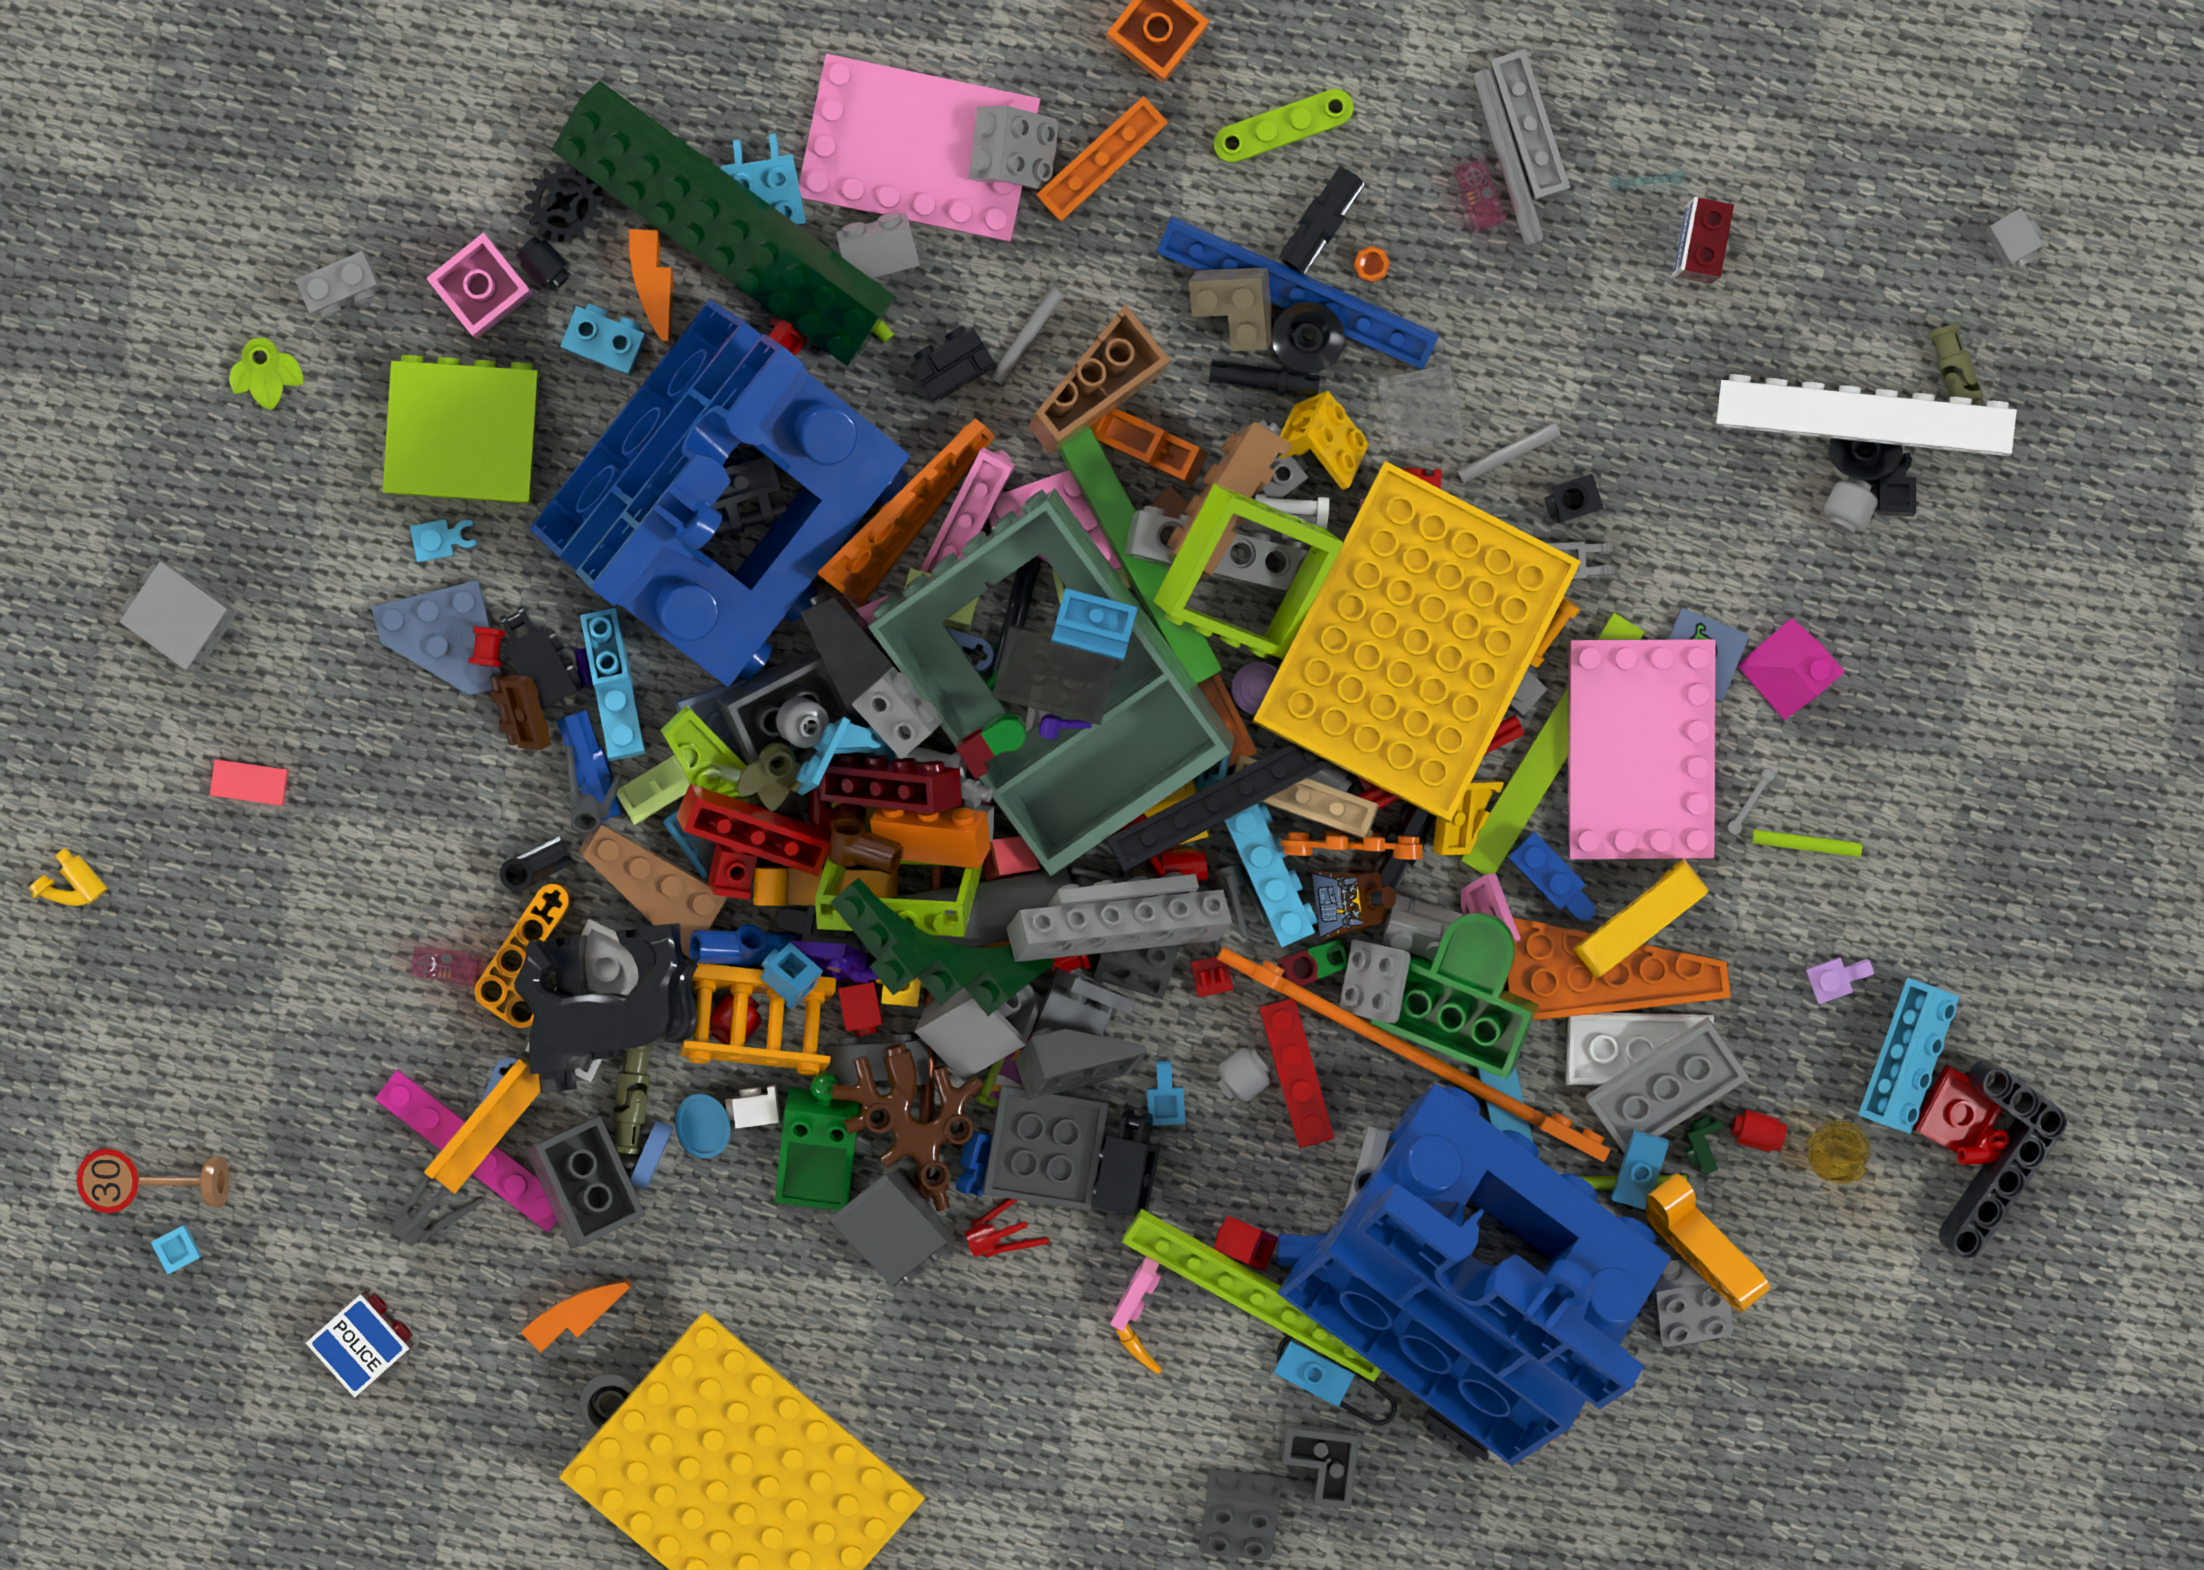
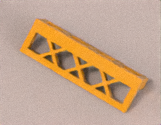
(485, 1127)

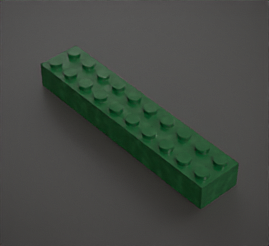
(723, 223)

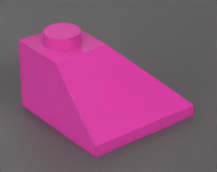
(1790, 668)

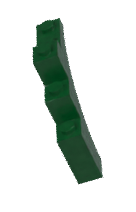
(941, 966)

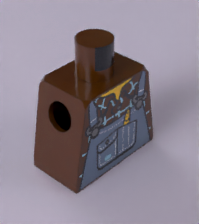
(1349, 900)

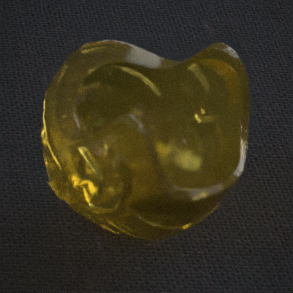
(1838, 1152)

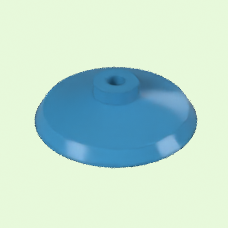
(702, 1126)

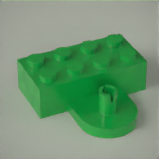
(1460, 997)

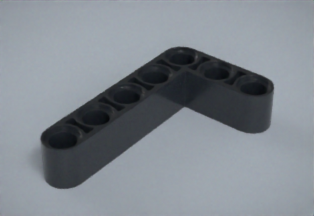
(2019, 1167)

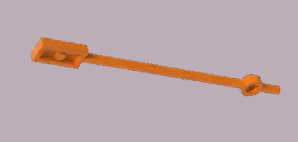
(1555, 1125)

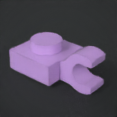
(1833, 979)

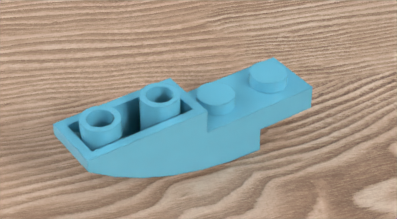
(613, 684)

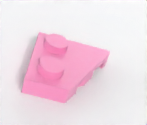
(1131, 1305)

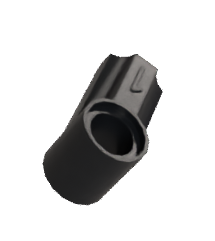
(539, 863)

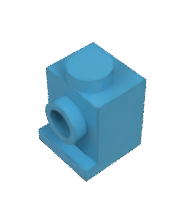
(790, 974)

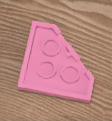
(1071, 494)

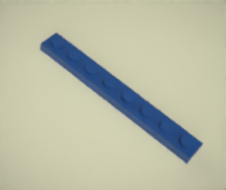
(1359, 318)

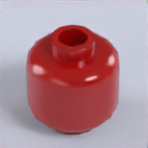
(722, 1019)

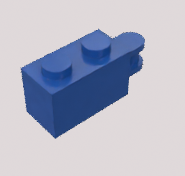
(1551, 876)

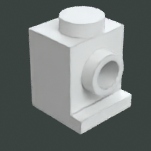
(754, 1107)

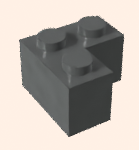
(1331, 1453)

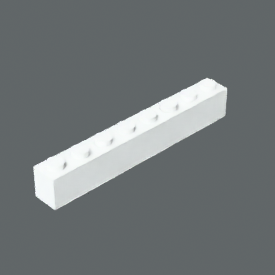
(1865, 416)

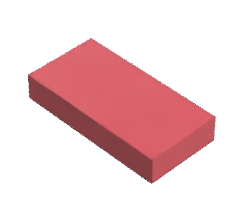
(249, 782)

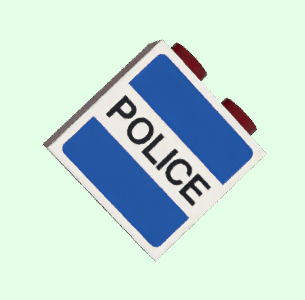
(1703, 240)
(361, 1342)

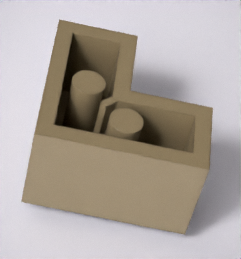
(1240, 296)

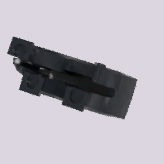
(579, 1025)

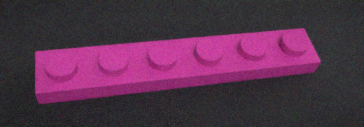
(439, 1126)

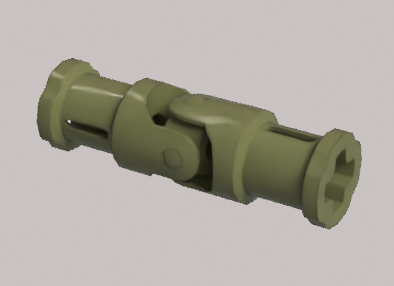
(1952, 354)
(631, 1104)

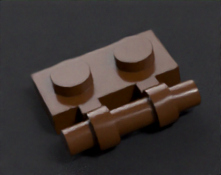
(520, 711)

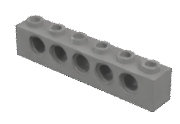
(1145, 544)
(1118, 925)

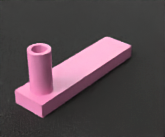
(971, 505)

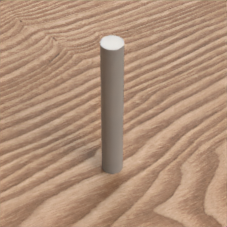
(1026, 336)
(1508, 453)

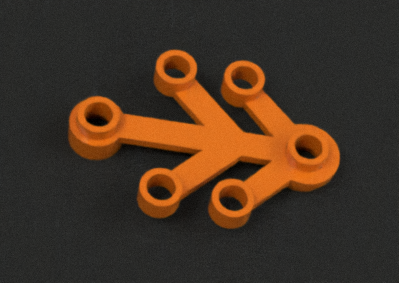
(1299, 844)

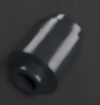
(544, 263)

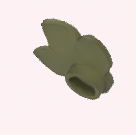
(770, 779)

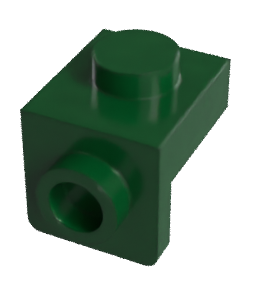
(1699, 1153)

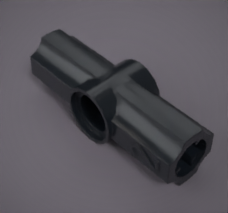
(1321, 220)
(1412, 822)

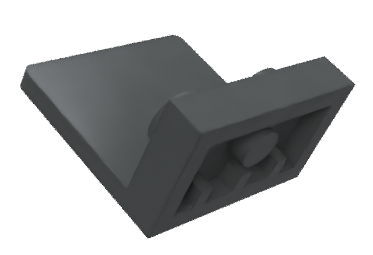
(1138, 969)
(1079, 1005)

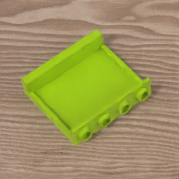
(461, 430)

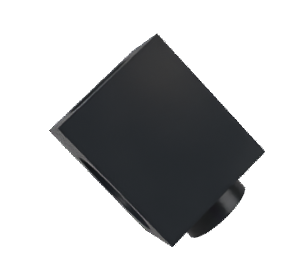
(1589, 495)

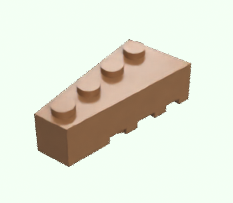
(1105, 376)
(1242, 469)
(652, 883)

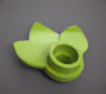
(265, 378)

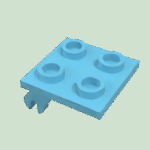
(770, 179)
(836, 739)

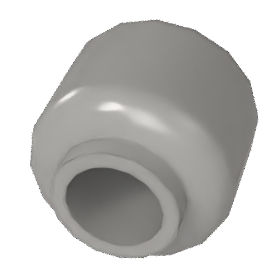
(1850, 506)
(802, 722)
(1244, 1074)

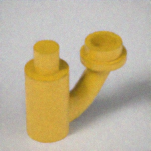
(77, 872)

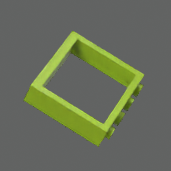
(1199, 547)
(924, 914)

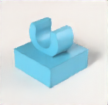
(176, 1249)

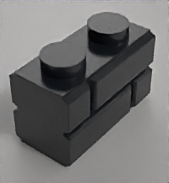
(952, 364)

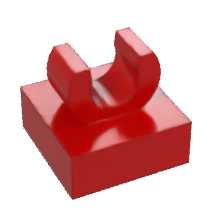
(787, 335)
(1211, 976)

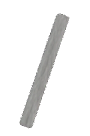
(1508, 156)

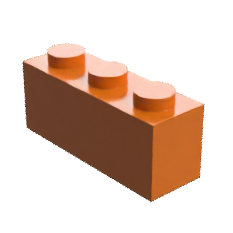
(943, 838)

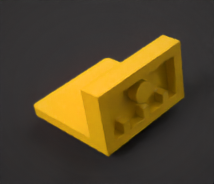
(1329, 433)

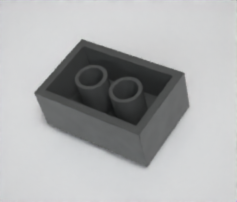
(754, 706)
(585, 1182)

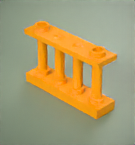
(743, 983)

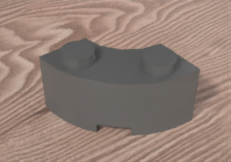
(849, 1048)

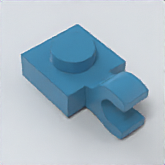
(1165, 1101)

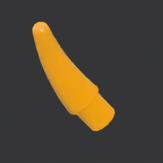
(1132, 1343)

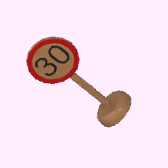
(112, 1181)

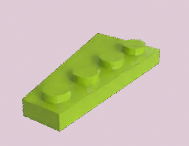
(703, 754)

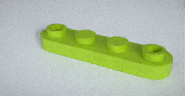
(1283, 126)

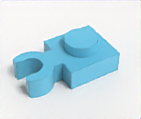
(435, 539)

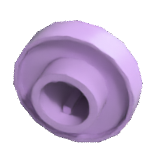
(1251, 685)

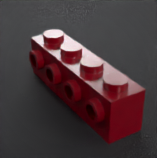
(891, 784)

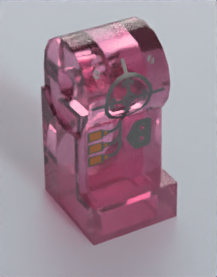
(1479, 196)
(446, 965)

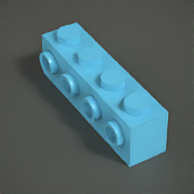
(1271, 880)
(1909, 1055)

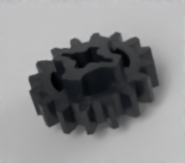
(548, 211)

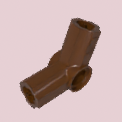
(855, 846)

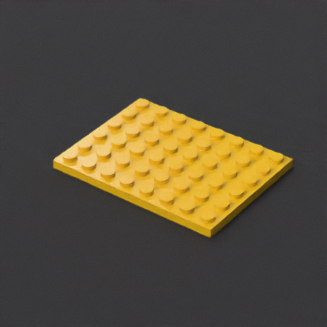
(1416, 641)
(737, 1467)

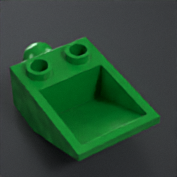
(816, 1147)

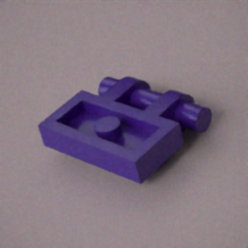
(838, 960)

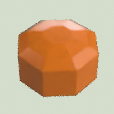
(1371, 264)

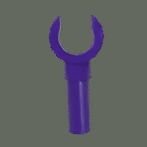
(1051, 724)

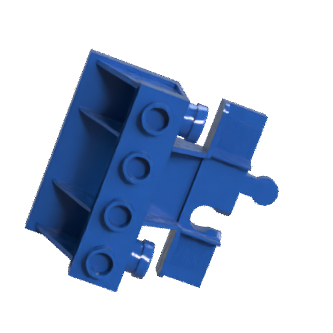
(649, 484)
(1482, 1343)

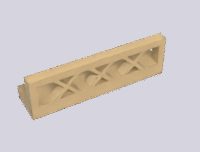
(1323, 805)

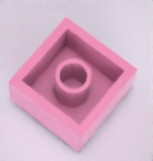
(480, 286)

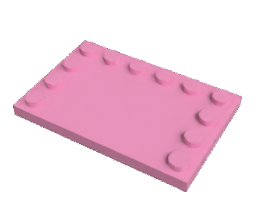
(905, 146)
(1641, 749)

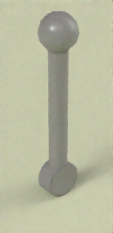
(1735, 826)

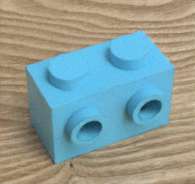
(603, 339)

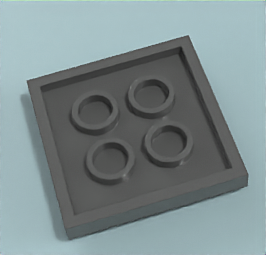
(1045, 1148)

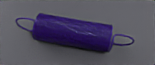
(583, 667)

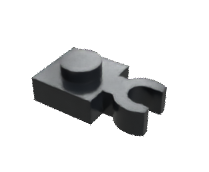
(1897, 492)

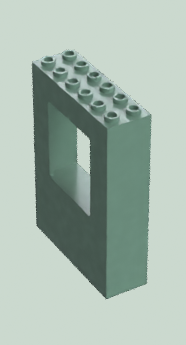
(1089, 780)

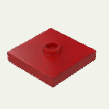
(1956, 1112)

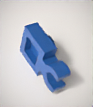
(974, 1160)

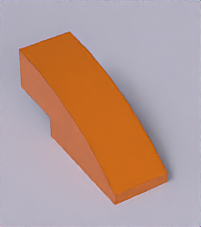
(652, 281)
(1150, 445)
(574, 1313)

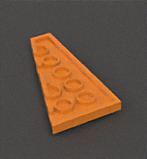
(884, 539)
(1562, 985)

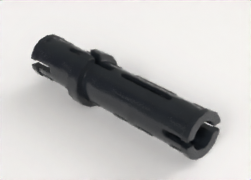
(1267, 379)

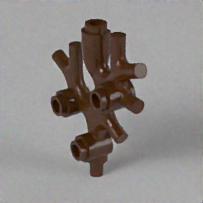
(911, 1137)

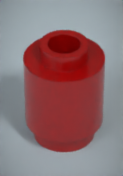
(1186, 861)
(1758, 1131)

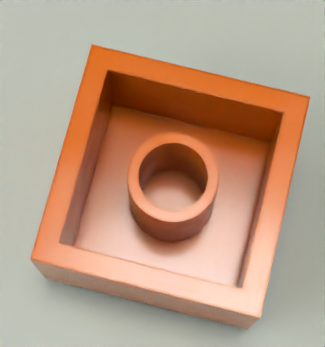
(1157, 34)

